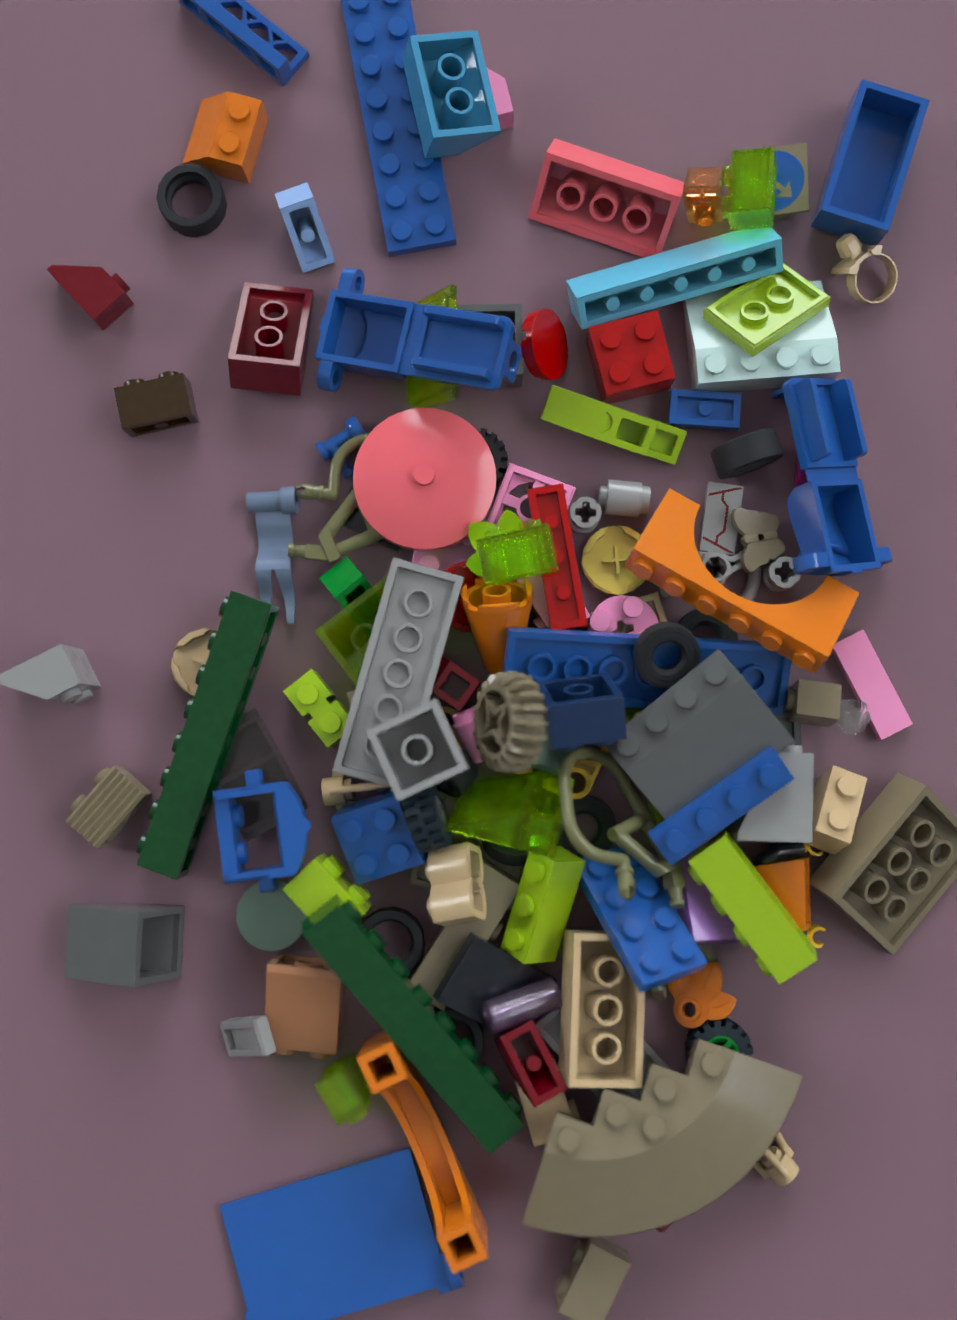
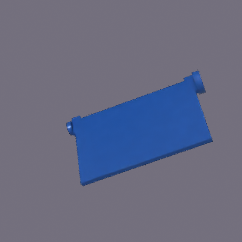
(337, 1242)

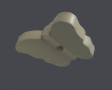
(754, 524)

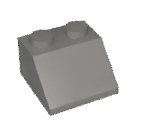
(55, 675)

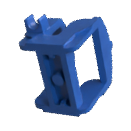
(291, 829)

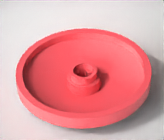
(424, 479)

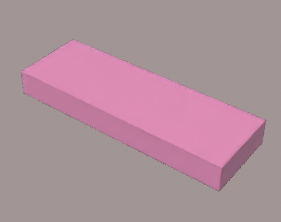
(871, 684)

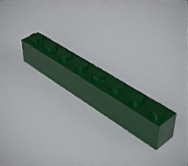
(207, 735)
(413, 1023)

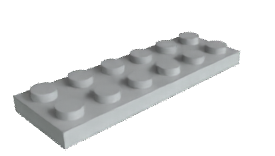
(398, 660)

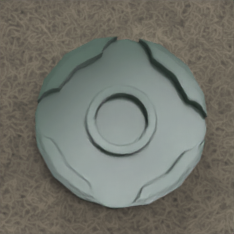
(269, 918)

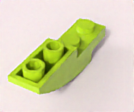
(613, 425)

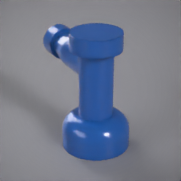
(330, 446)

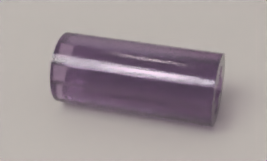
(521, 1005)

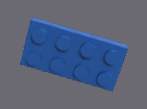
(642, 930)

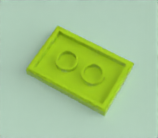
(766, 309)

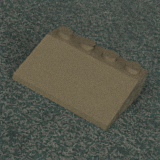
(895, 863)

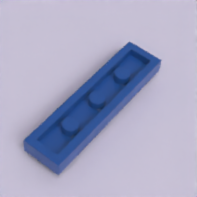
(721, 805)

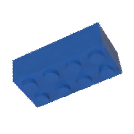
(870, 162)

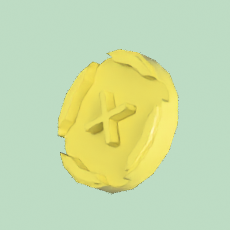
(605, 560)

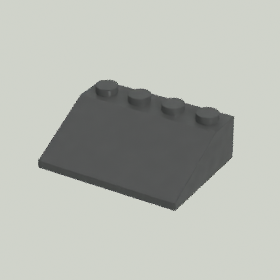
(697, 735)

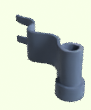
(275, 533)

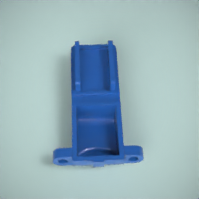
(411, 339)
(831, 508)

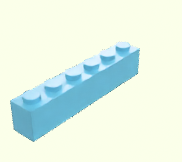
(674, 275)

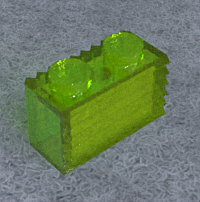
(751, 188)
(517, 553)
(344, 1090)

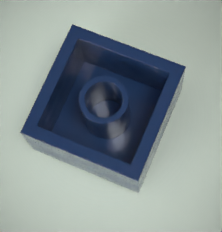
(583, 711)

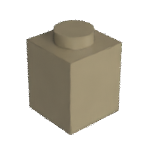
(814, 702)

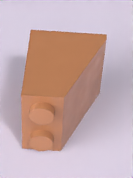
(304, 1005)

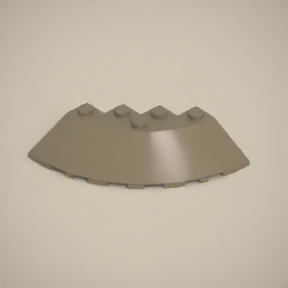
(663, 1152)

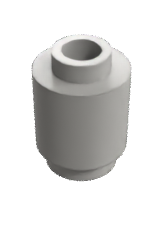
(624, 498)

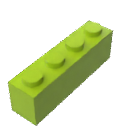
(752, 907)

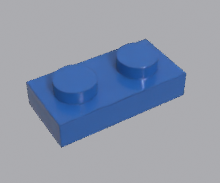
(704, 409)

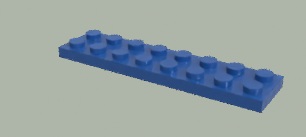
(407, 185)
(571, 653)

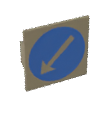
(792, 180)

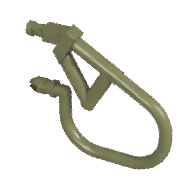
(329, 550)
(672, 874)

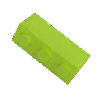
(542, 906)

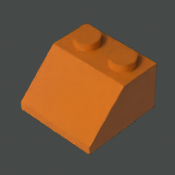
(228, 135)

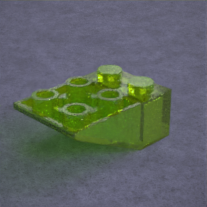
(512, 812)

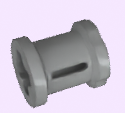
(593, 510)
(773, 582)

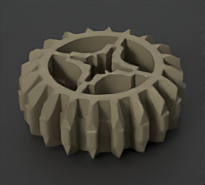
(510, 722)

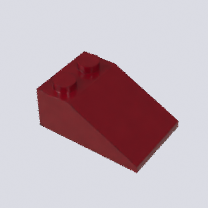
(270, 339)

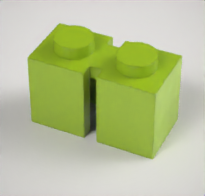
(310, 698)

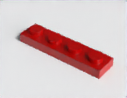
(560, 587)

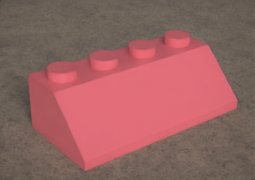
(605, 199)

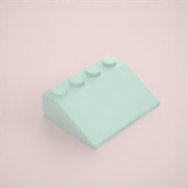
(723, 366)

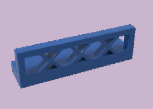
(246, 41)

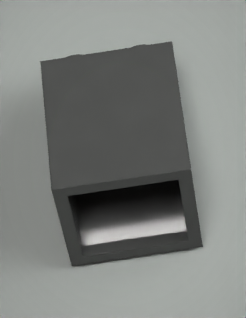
(124, 943)

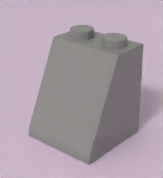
(786, 813)

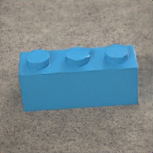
(450, 92)

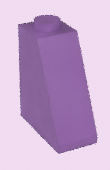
(701, 916)

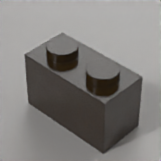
(156, 404)

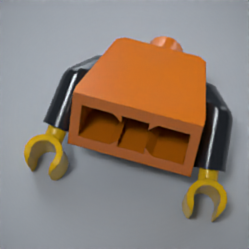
(789, 879)

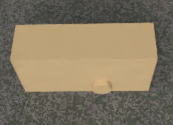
(599, 1015)

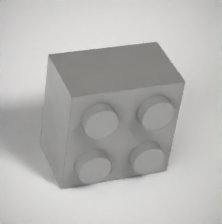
(417, 749)

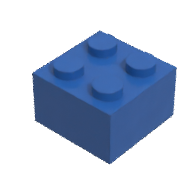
(376, 837)

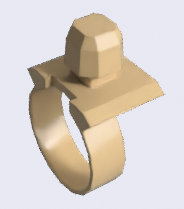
(854, 253)

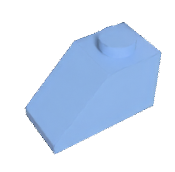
(305, 227)

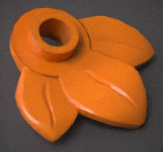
(705, 993)

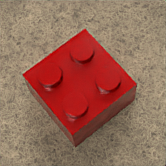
(630, 357)

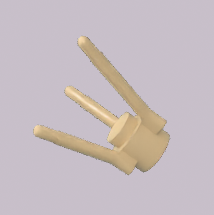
(339, 790)
(778, 1163)

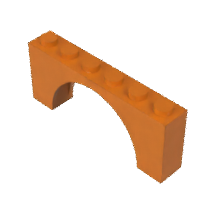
(797, 630)
(458, 1217)

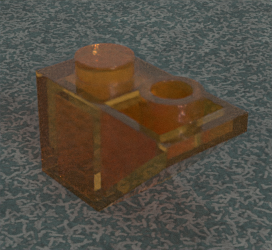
(704, 194)

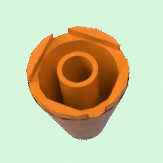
(490, 614)

